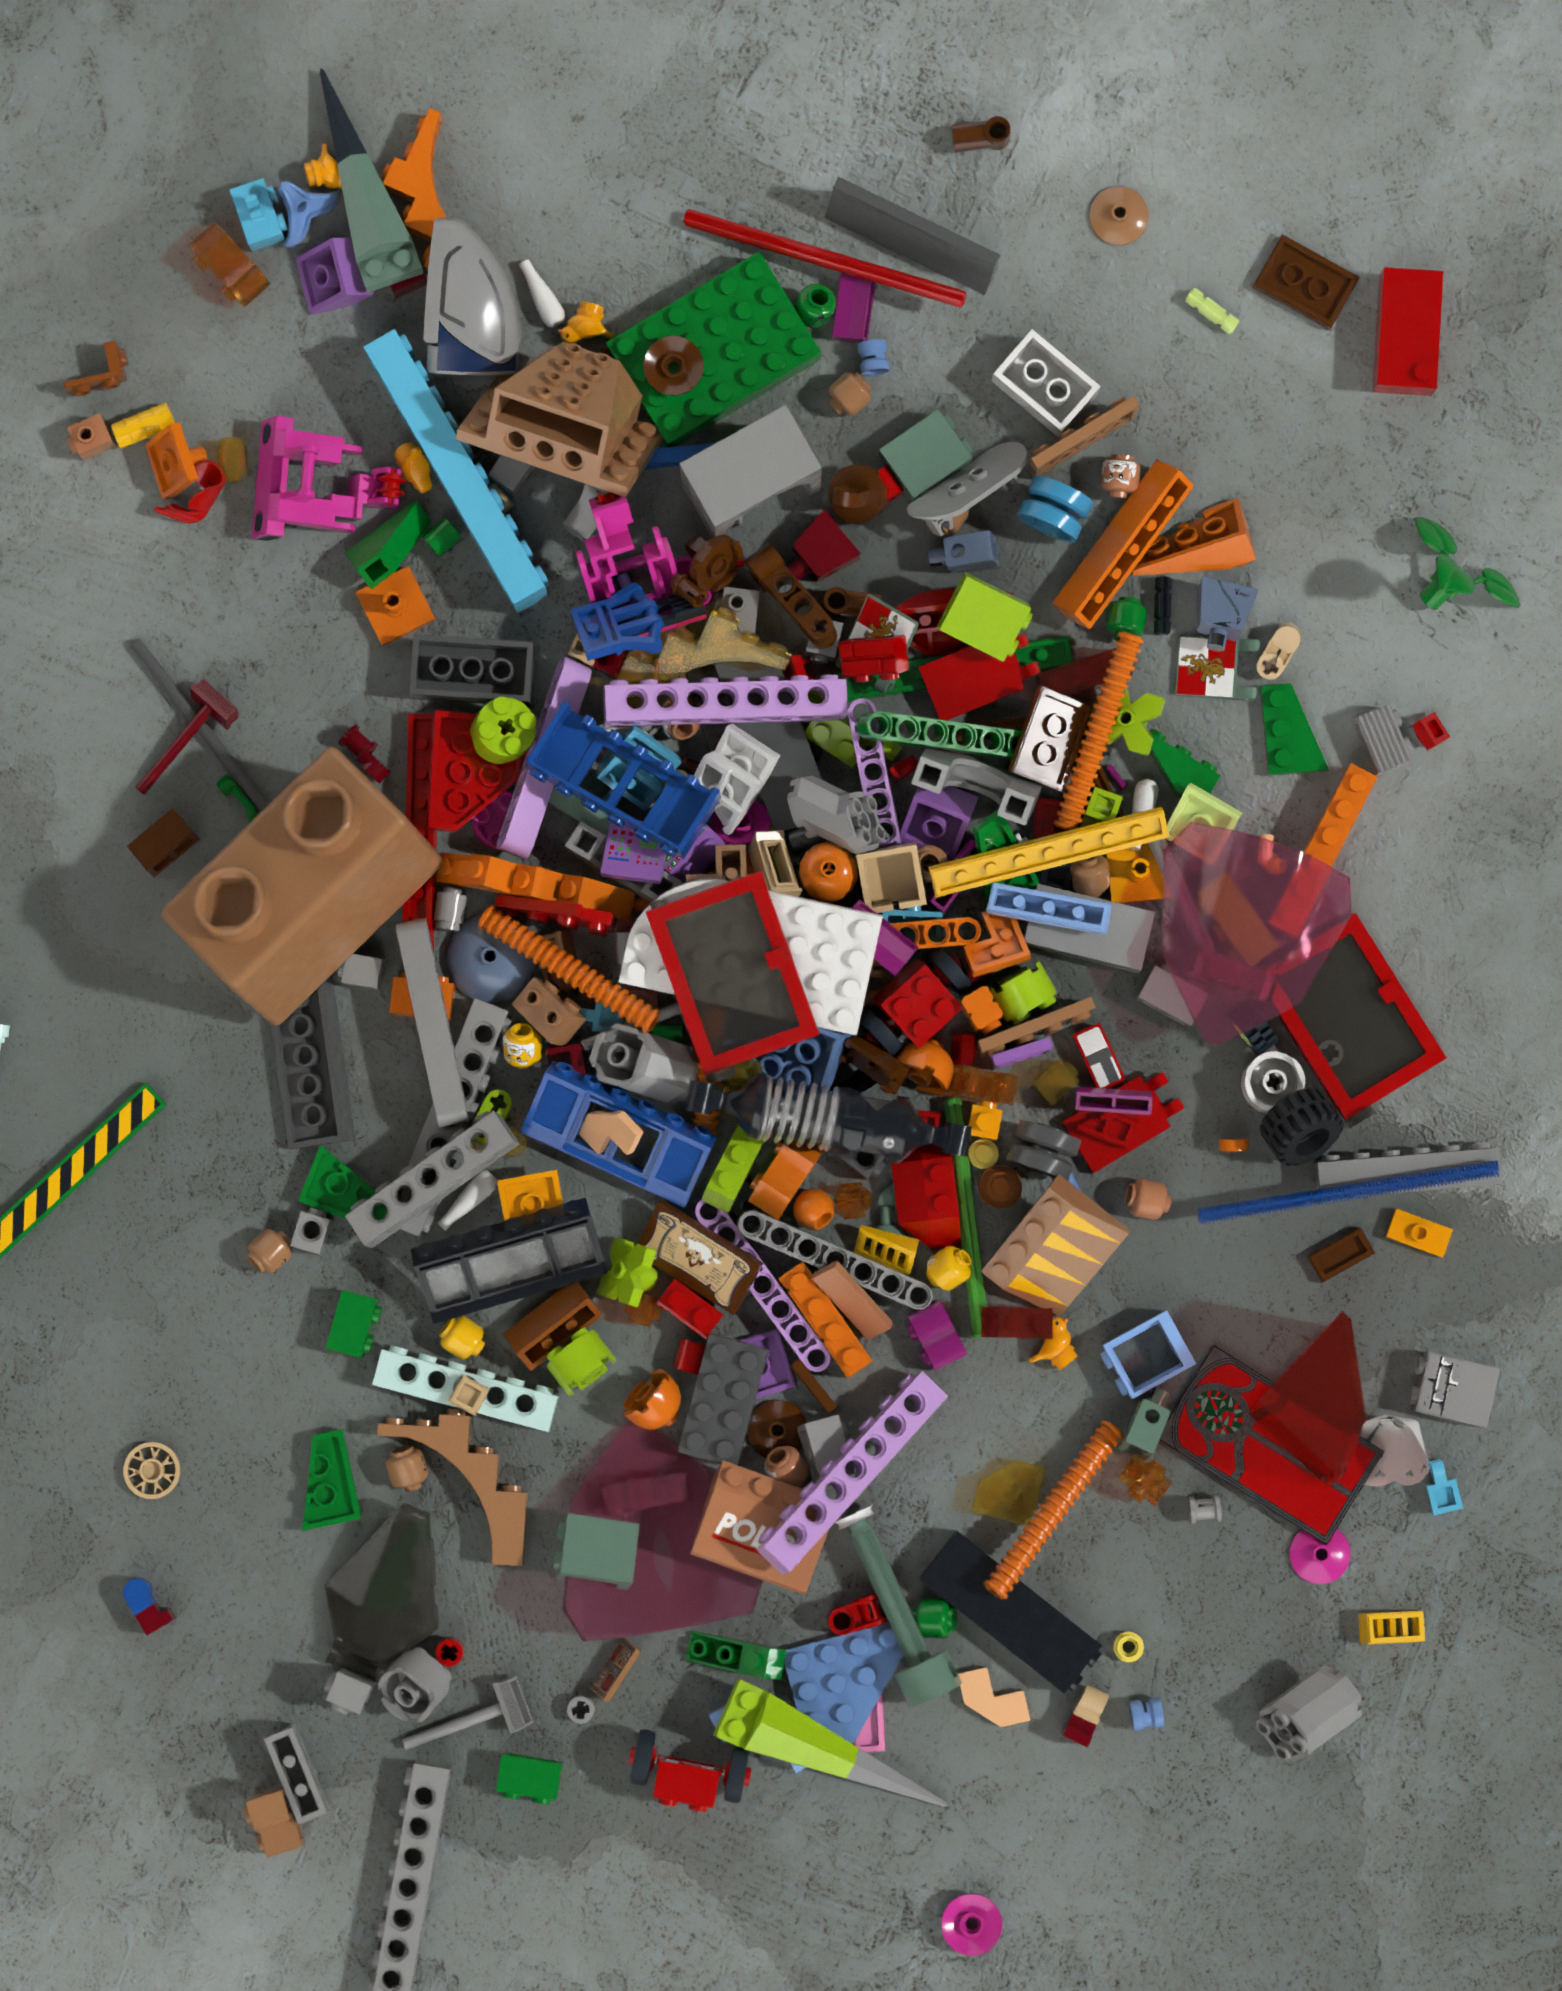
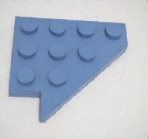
(843, 1677)

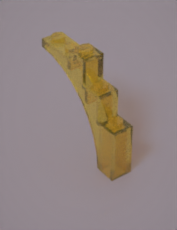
(683, 652)

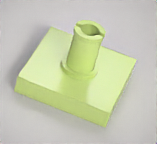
(1201, 808)

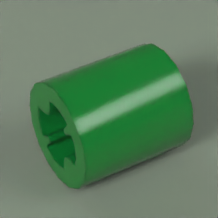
(442, 537)

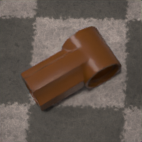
(976, 135)
(852, 602)

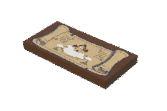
(700, 1257)

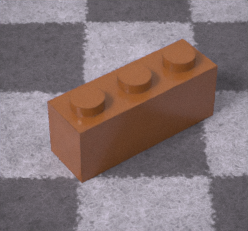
(552, 1324)

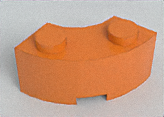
(783, 1177)

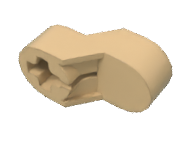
(1270, 663)

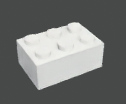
(1045, 383)

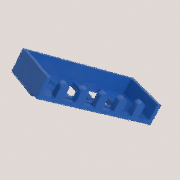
(572, 747)
(676, 1156)

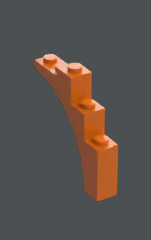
(415, 180)
(534, 882)

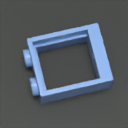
(1175, 1341)

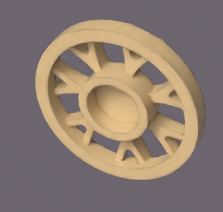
(151, 1470)

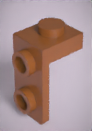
(116, 361)

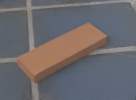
(852, 1300)

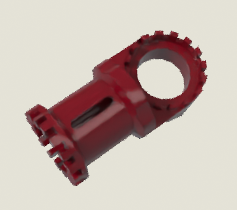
(363, 749)

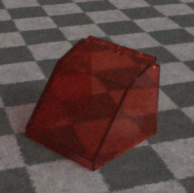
(1318, 1404)

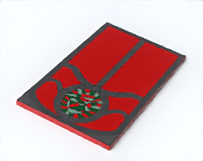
(1220, 1436)

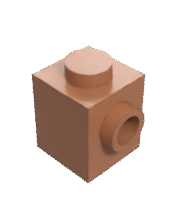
(90, 437)

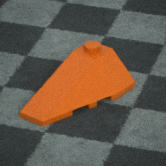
(1210, 543)

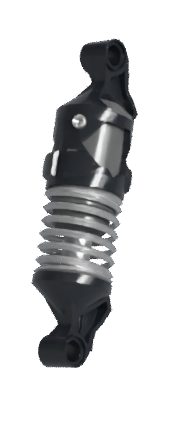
(832, 1119)

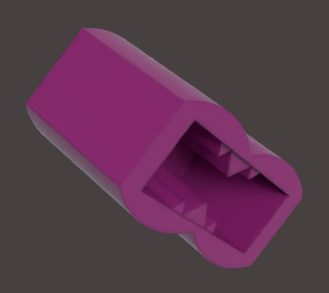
(936, 1336)

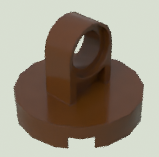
(857, 493)
(713, 561)

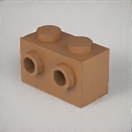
(549, 1011)

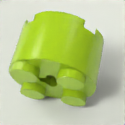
(519, 726)
(1023, 992)
(580, 1361)

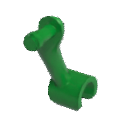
(228, 786)

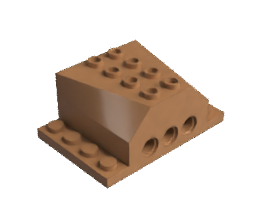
(567, 416)

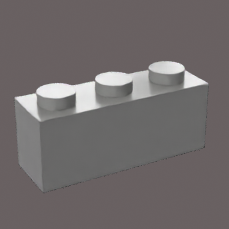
(297, 1774)

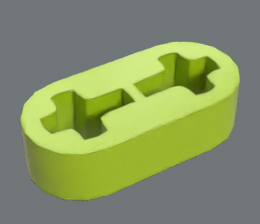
(488, 1106)

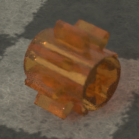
(853, 1200)
(645, 1311)

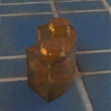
(228, 264)

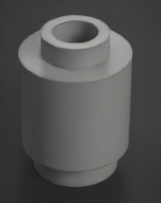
(450, 909)

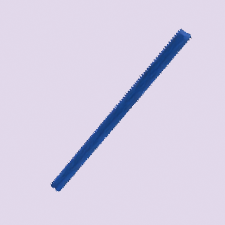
(1348, 1191)

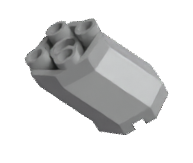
(835, 814)
(644, 1064)
(1309, 1713)

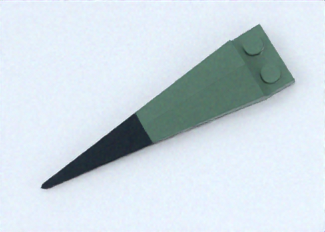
(377, 231)

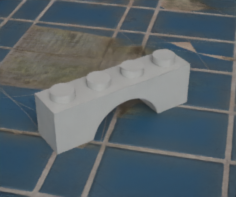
(589, 847)

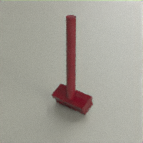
(212, 705)

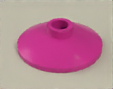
(754, 820)
(1316, 1571)
(975, 1940)

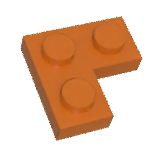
(1003, 948)

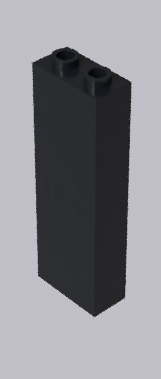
(1020, 1622)

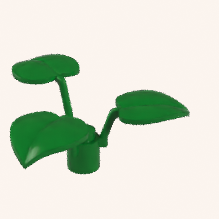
(1450, 578)

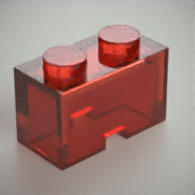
(1016, 1322)

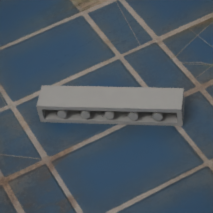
(1363, 1168)

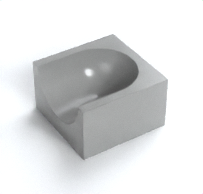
(749, 470)

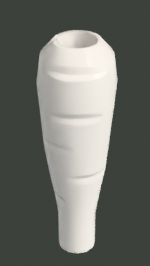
(544, 299)
(1144, 799)
(473, 1194)

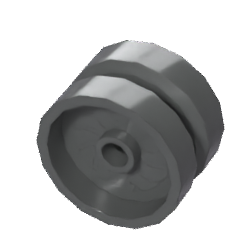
(1045, 1145)

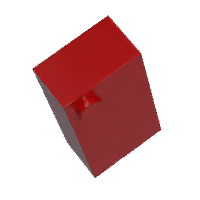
(1408, 331)

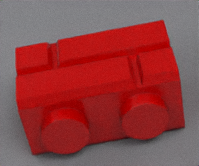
(874, 656)
(690, 1308)

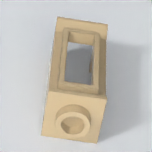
(762, 861)

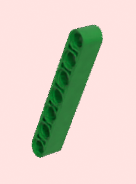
(944, 734)

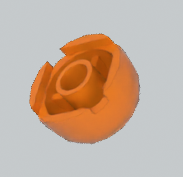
(828, 886)
(928, 1067)
(654, 1403)

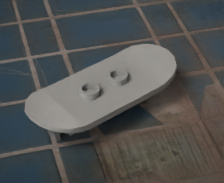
(970, 486)

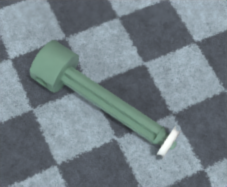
(927, 1674)

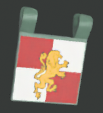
(881, 620)
(1211, 672)

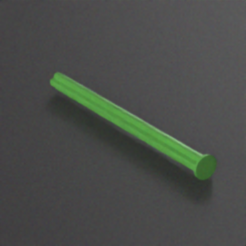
(968, 1222)

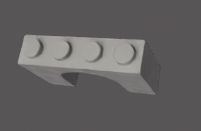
(511, 475)
(949, 768)

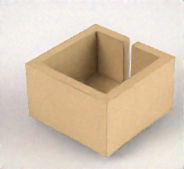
(890, 876)

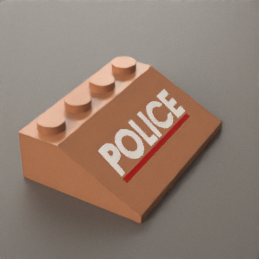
(736, 1515)

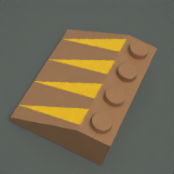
(1055, 1248)

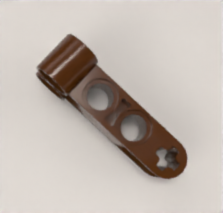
(771, 574)

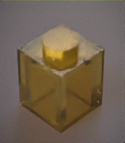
(1056, 1081)

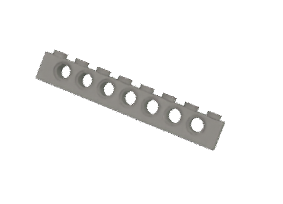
(480, 1015)
(437, 1779)

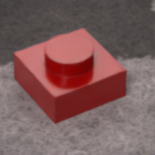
(1430, 731)
(963, 1049)

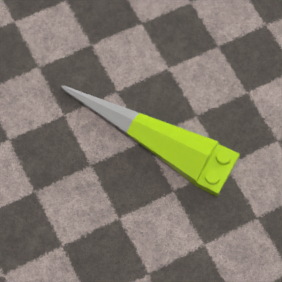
(775, 1729)

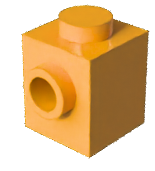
(985, 1120)

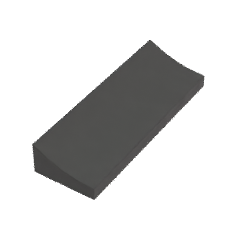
(912, 236)
(784, 738)
(313, 1073)

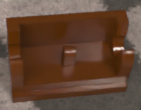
(163, 842)
(875, 1063)

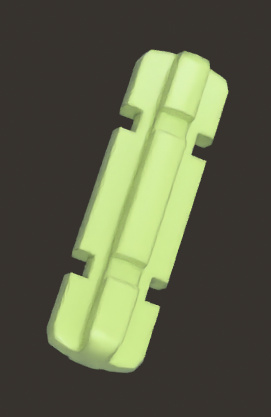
(1212, 310)

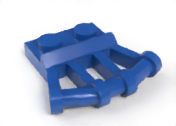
(599, 628)

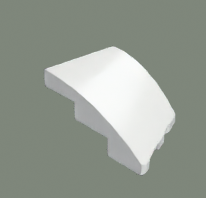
(739, 771)

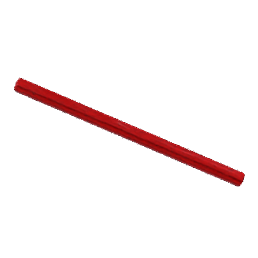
(825, 258)

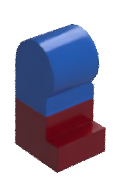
(145, 1607)

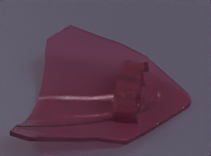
(1246, 925)
(664, 1492)

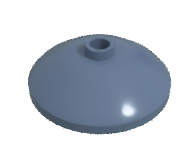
(482, 979)

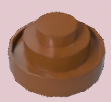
(999, 1187)

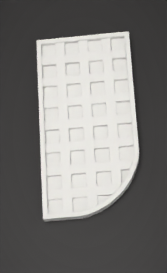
(827, 942)

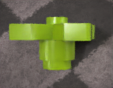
(1135, 732)
(630, 1272)

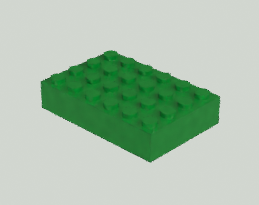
(746, 341)

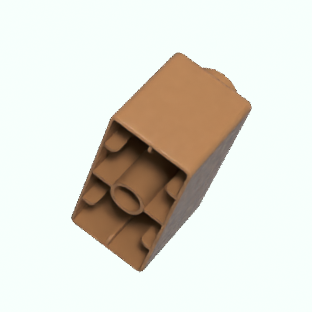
(302, 886)

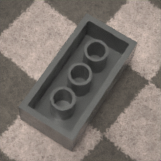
(471, 669)
(723, 1399)

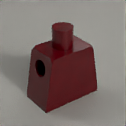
(822, 550)

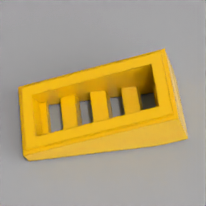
(895, 1241)
(1366, 1627)

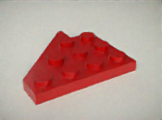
(458, 777)
(565, 913)

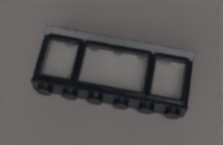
(509, 1260)

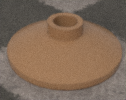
(1114, 229)

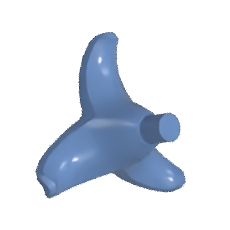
(302, 208)

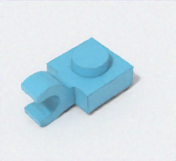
(601, 1018)
(1444, 1492)

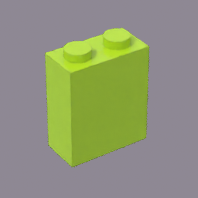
(985, 617)

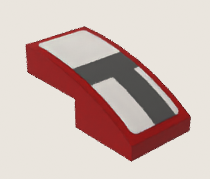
(1098, 1057)

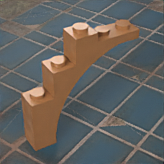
(504, 1508)

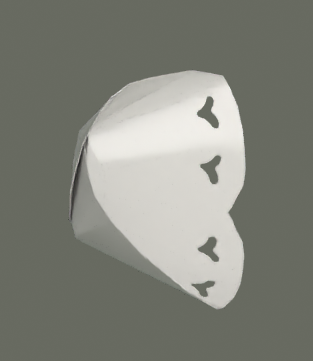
(1402, 1450)

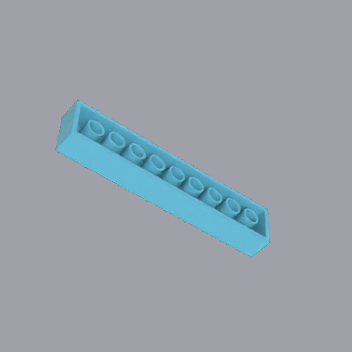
(453, 466)

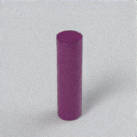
(1116, 777)

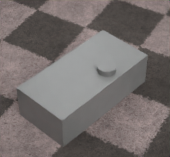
(1121, 947)

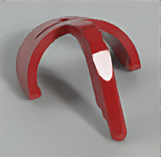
(212, 479)

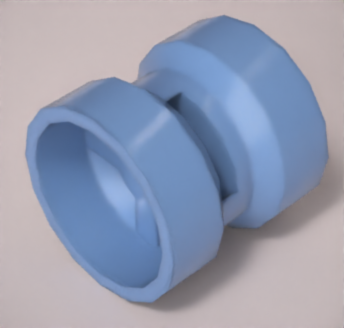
(873, 357)
(1146, 1714)

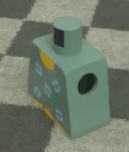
(1141, 1435)

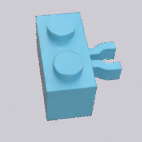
(257, 214)

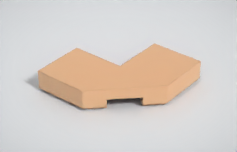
(603, 1126)
(1000, 1709)

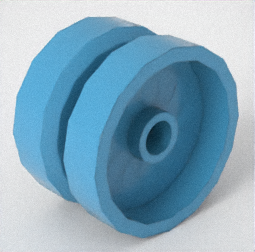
(1055, 509)

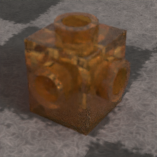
(1145, 1480)

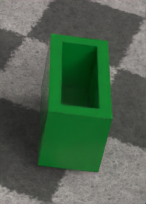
(353, 1324)
(529, 1777)

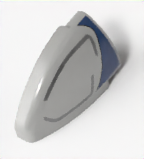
(468, 306)

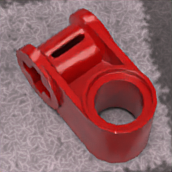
(858, 1614)

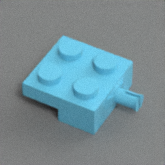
(644, 786)

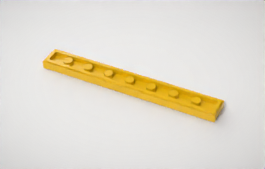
(1048, 852)

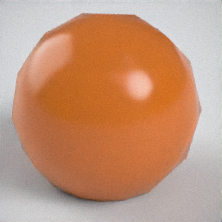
(813, 1209)

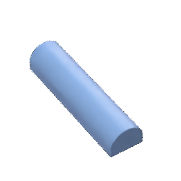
(1049, 908)

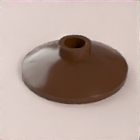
(669, 351)
(767, 1416)

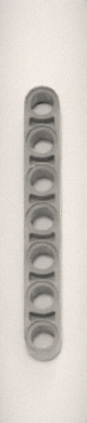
(432, 1022)
(823, 1248)

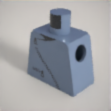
(979, 554)
(1222, 610)

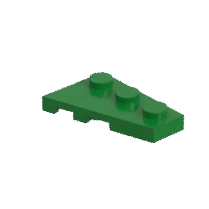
(1287, 734)
(995, 834)
(335, 1187)
(331, 1484)

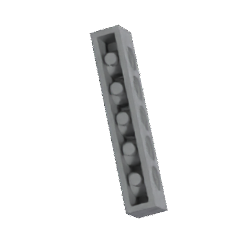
(498, 1143)

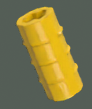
(142, 425)

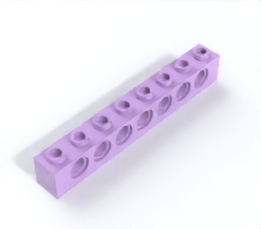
(712, 712)
(926, 1399)

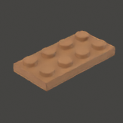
(1073, 441)
(1048, 1024)

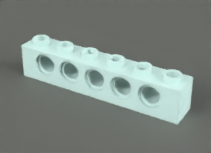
(389, 1377)

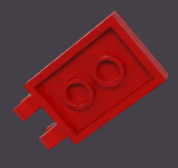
(973, 679)
(1100, 1153)

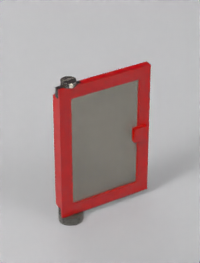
(732, 973)
(1360, 1027)

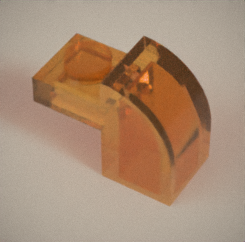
(983, 1085)

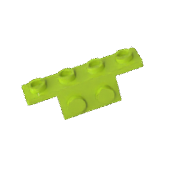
(837, 737)

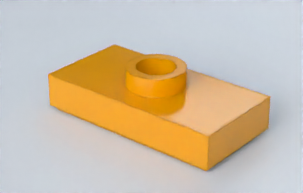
(1419, 1233)

